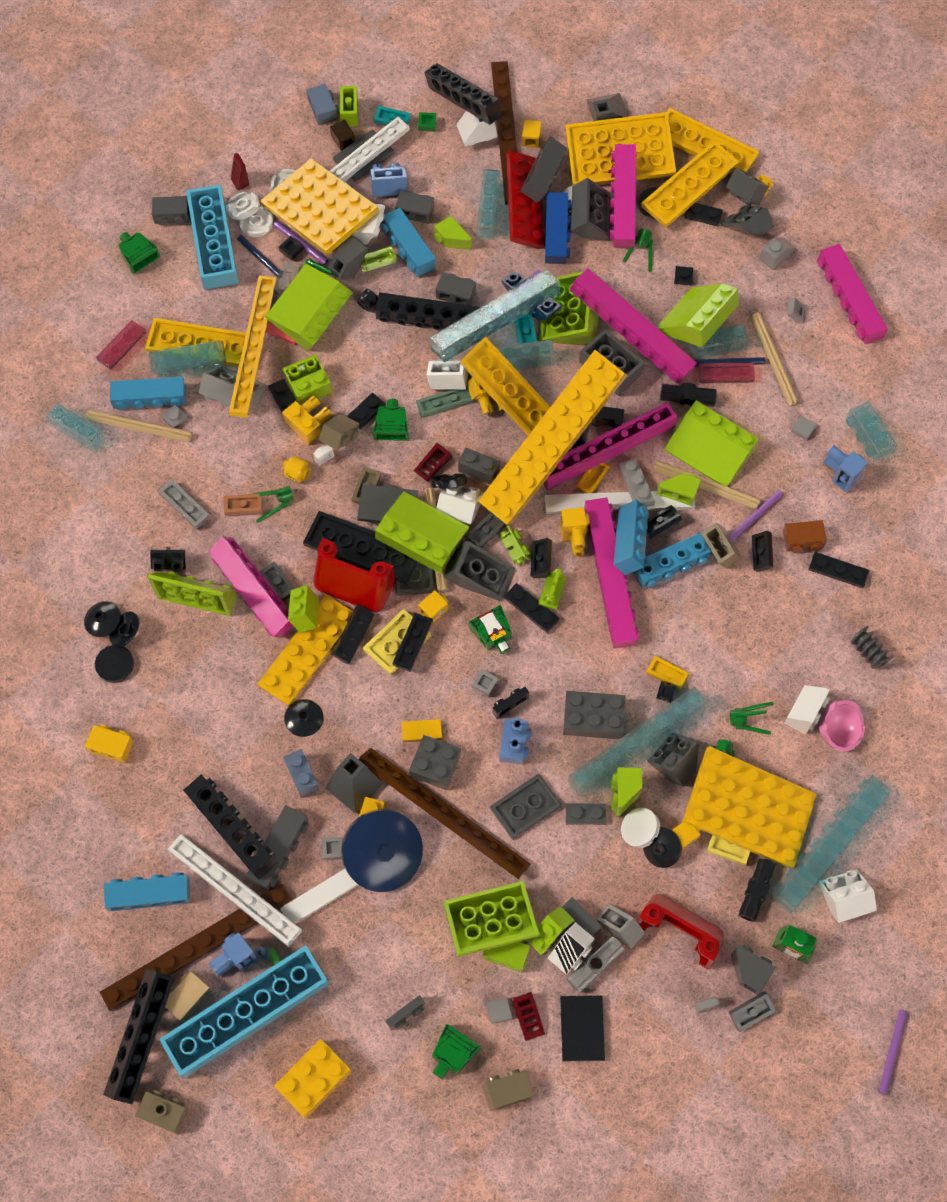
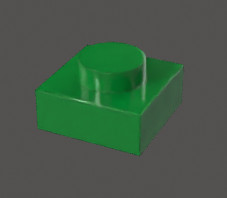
(427, 121)

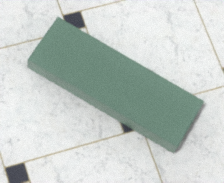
(443, 401)

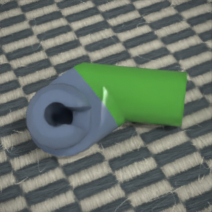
(268, 953)

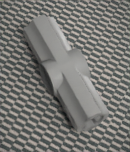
(586, 974)

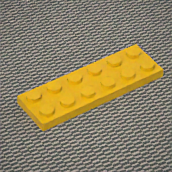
(694, 137)
(689, 184)
(173, 334)
(505, 385)
(305, 652)

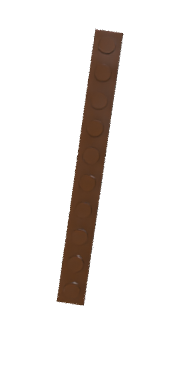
(505, 124)
(445, 813)
(190, 949)

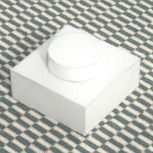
(323, 454)

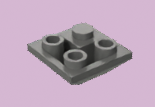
(607, 107)
(750, 220)
(347, 258)
(676, 759)
(353, 783)
(751, 969)

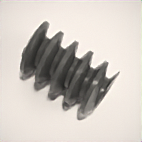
(870, 648)

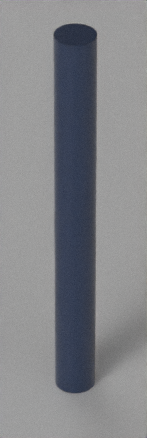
(258, 255)
(756, 360)

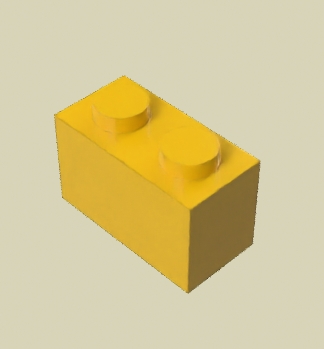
(109, 743)

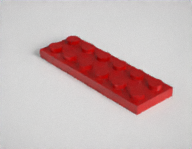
(524, 213)

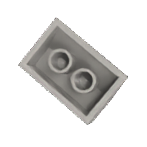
(219, 386)

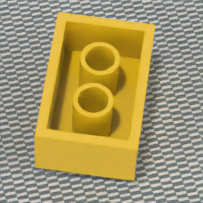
(313, 1078)

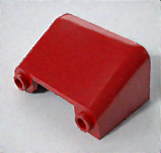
(350, 582)
(708, 934)

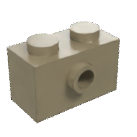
(339, 431)
(721, 545)
(507, 1090)
(161, 1111)

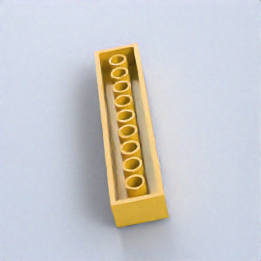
(552, 437)

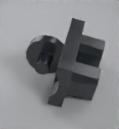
(167, 559)

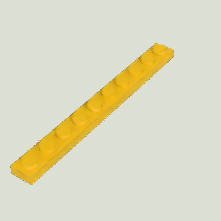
(252, 348)

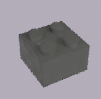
(435, 762)

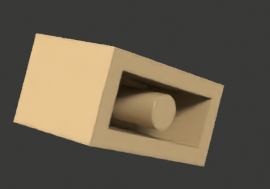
(187, 996)

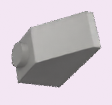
(776, 252)
(621, 925)

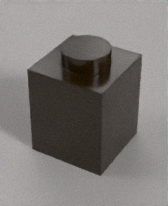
(342, 134)

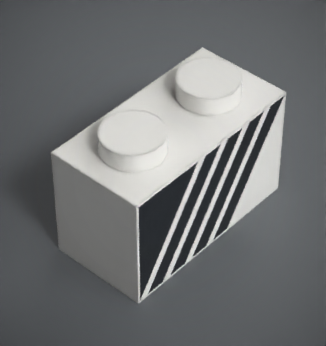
(571, 948)

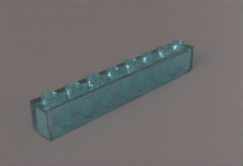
(494, 316)
(636, 741)
(830, 844)

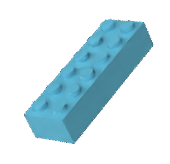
(212, 237)

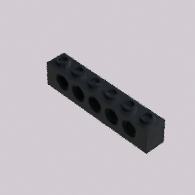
(463, 93)
(422, 307)
(257, 864)
(139, 1036)

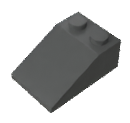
(479, 571)

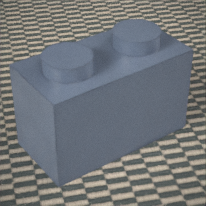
(322, 104)
(301, 773)

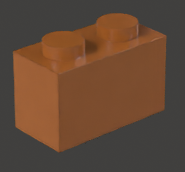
(804, 536)

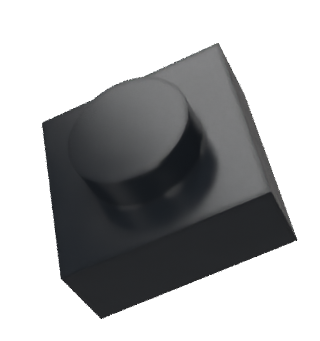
(291, 248)
(683, 275)

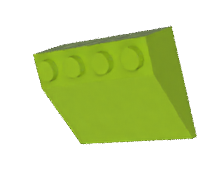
(308, 306)
(700, 313)
(574, 321)
(711, 444)
(421, 532)
(193, 593)
(490, 918)

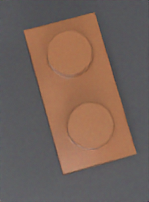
(242, 504)

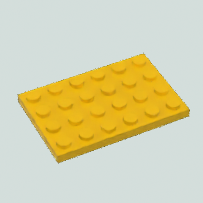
(593, 141)
(319, 206)
(749, 807)

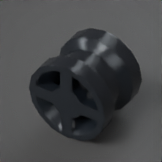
(367, 300)
(666, 691)

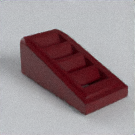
(238, 173)
(432, 453)
(522, 998)

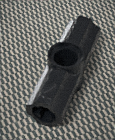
(688, 394)
(757, 890)

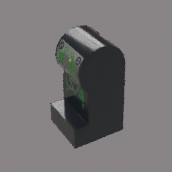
(609, 417)

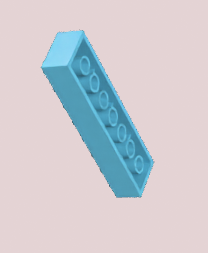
(244, 1012)

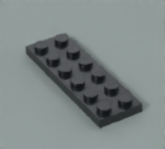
(358, 545)

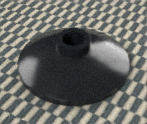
(107, 623)
(126, 630)
(308, 725)
(670, 851)

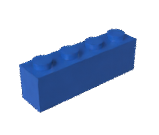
(556, 228)

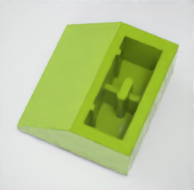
(307, 379)
(627, 788)

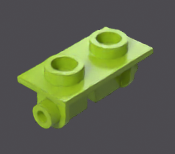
(378, 259)
(520, 550)
(552, 589)

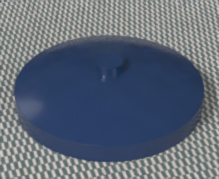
(382, 850)

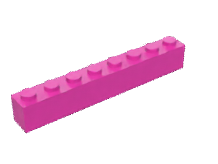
(632, 326)
(612, 444)
(611, 579)

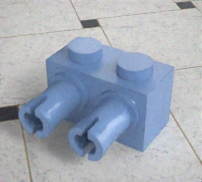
(388, 180)
(847, 467)
(514, 740)
(235, 953)

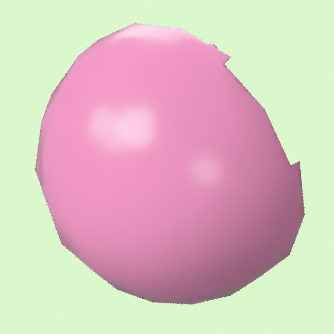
(842, 725)

